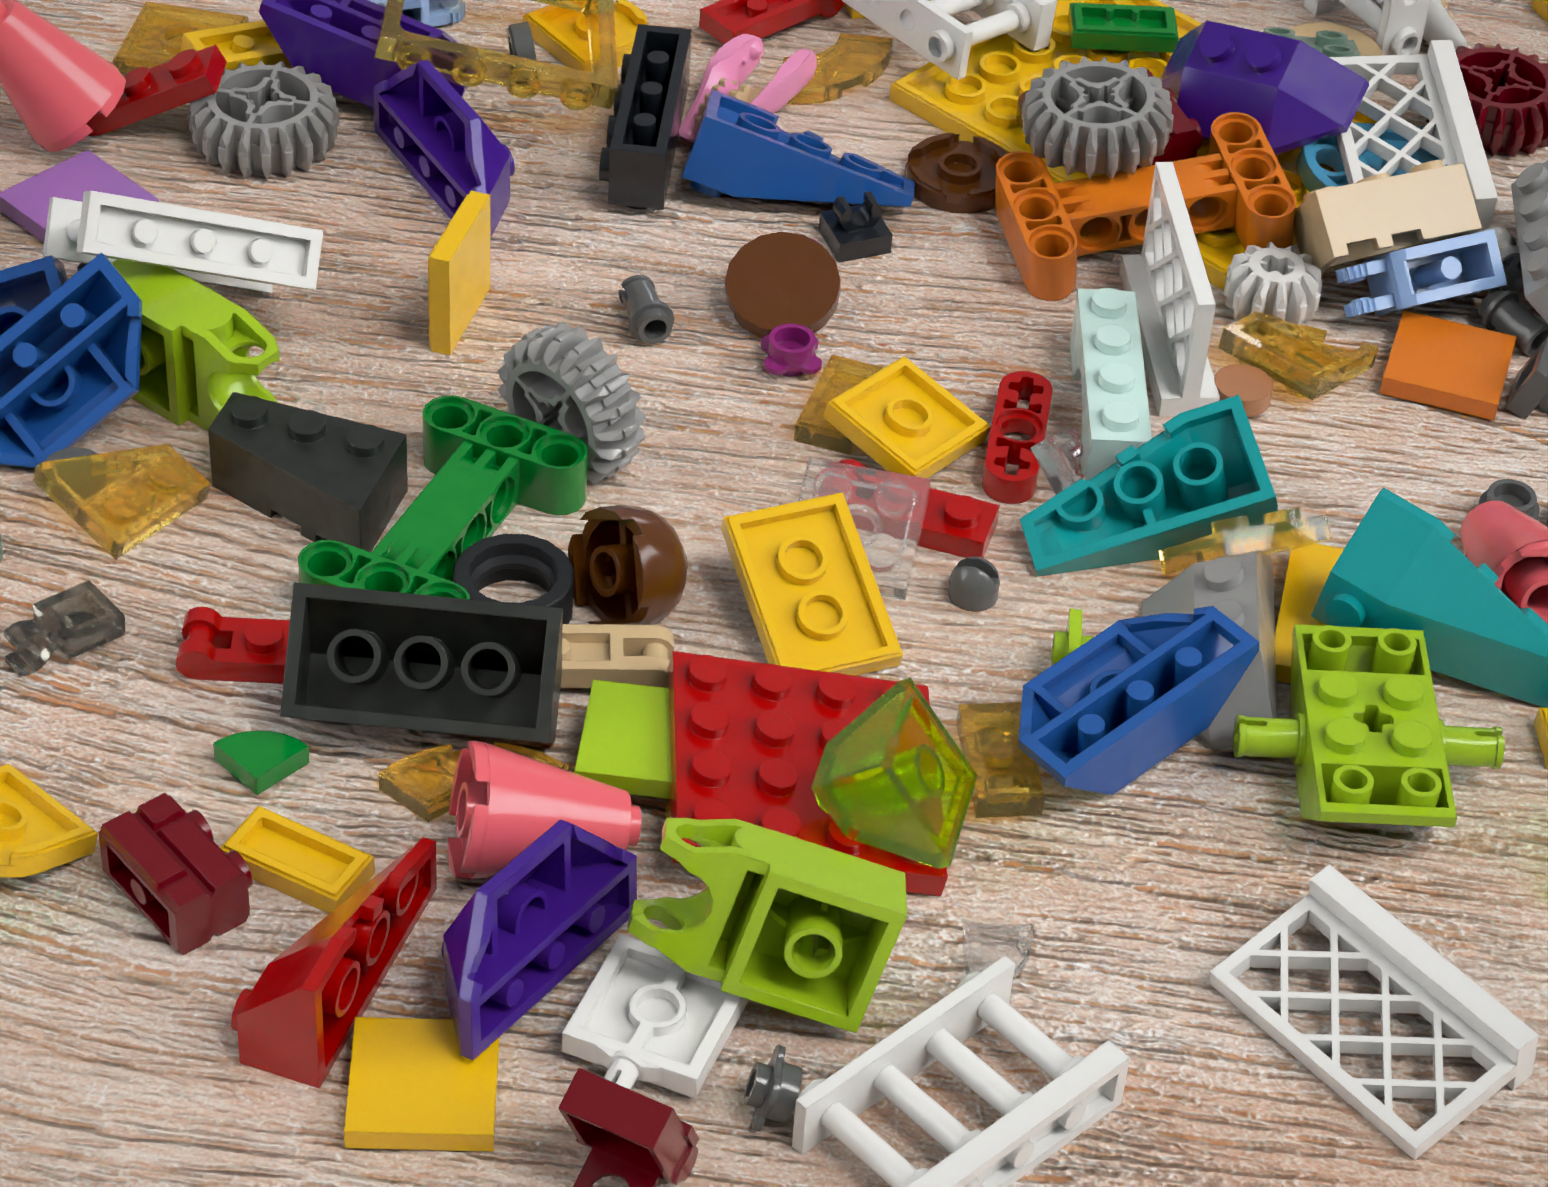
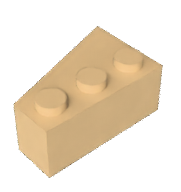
(1385, 215)

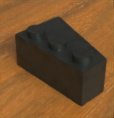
(310, 467)

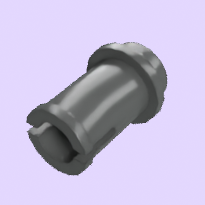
(1504, 312)
(648, 316)

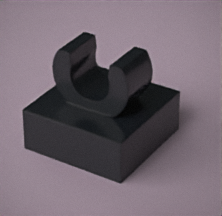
(855, 230)

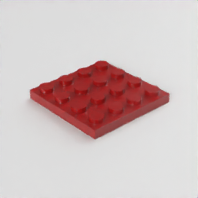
(752, 743)

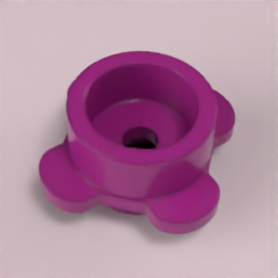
(791, 351)

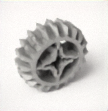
(1097, 117)
(265, 120)
(577, 389)

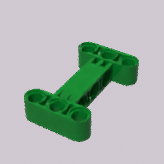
(481, 471)

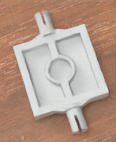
(651, 1020)

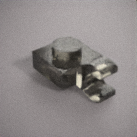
(66, 621)

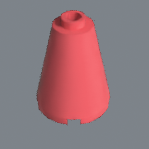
(53, 78)
(1513, 549)
(512, 800)

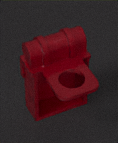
(627, 1134)

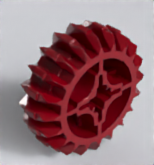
(1506, 97)

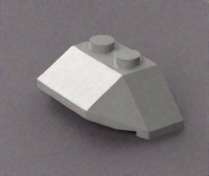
(1244, 593)

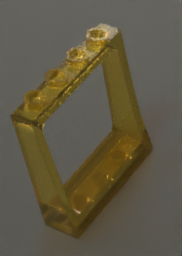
(520, 75)

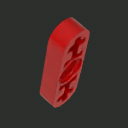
(1003, 450)

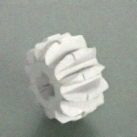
(1273, 283)

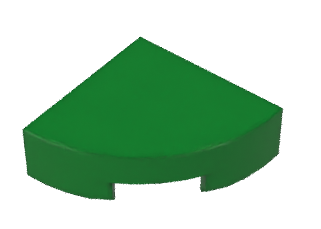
(261, 757)

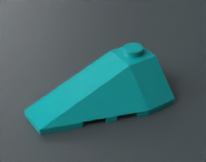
(1156, 495)
(1411, 577)

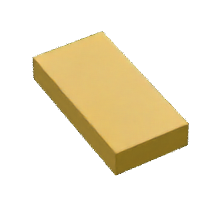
(300, 860)

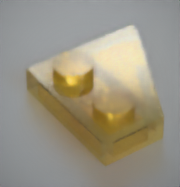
(1295, 354)
(123, 493)
(1281, 532)

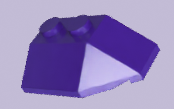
(340, 42)
(1271, 77)
(442, 140)
(532, 929)

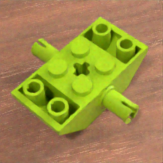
(1367, 730)

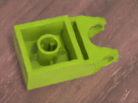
(194, 346)
(777, 918)

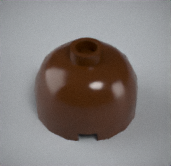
(627, 565)

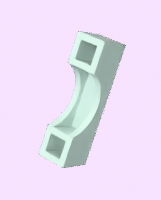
(1112, 372)

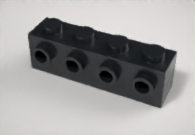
(647, 118)

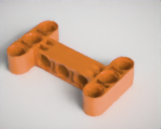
(1056, 222)

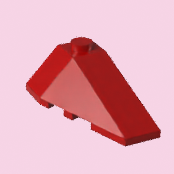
(316, 987)

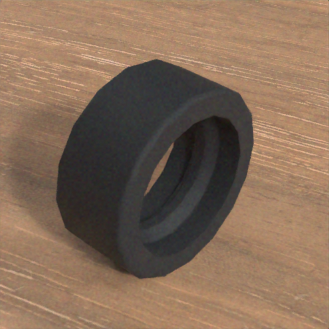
(518, 559)

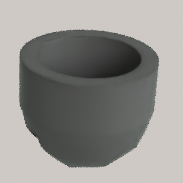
(974, 584)

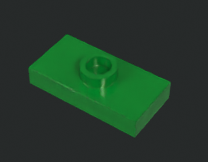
(1122, 27)

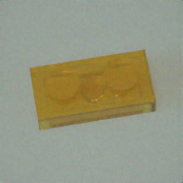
(1007, 777)

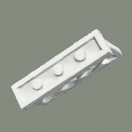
(1442, 102)
(1172, 301)
(1422, 984)

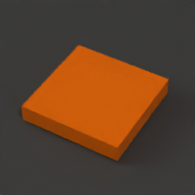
(1448, 365)

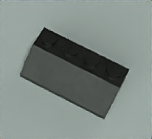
(423, 663)

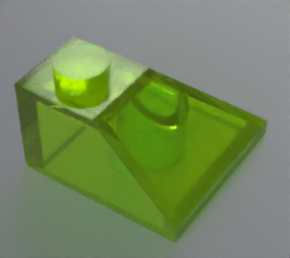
(897, 779)

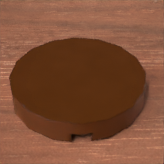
(954, 173)
(782, 282)

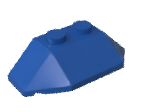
(68, 364)
(1132, 696)

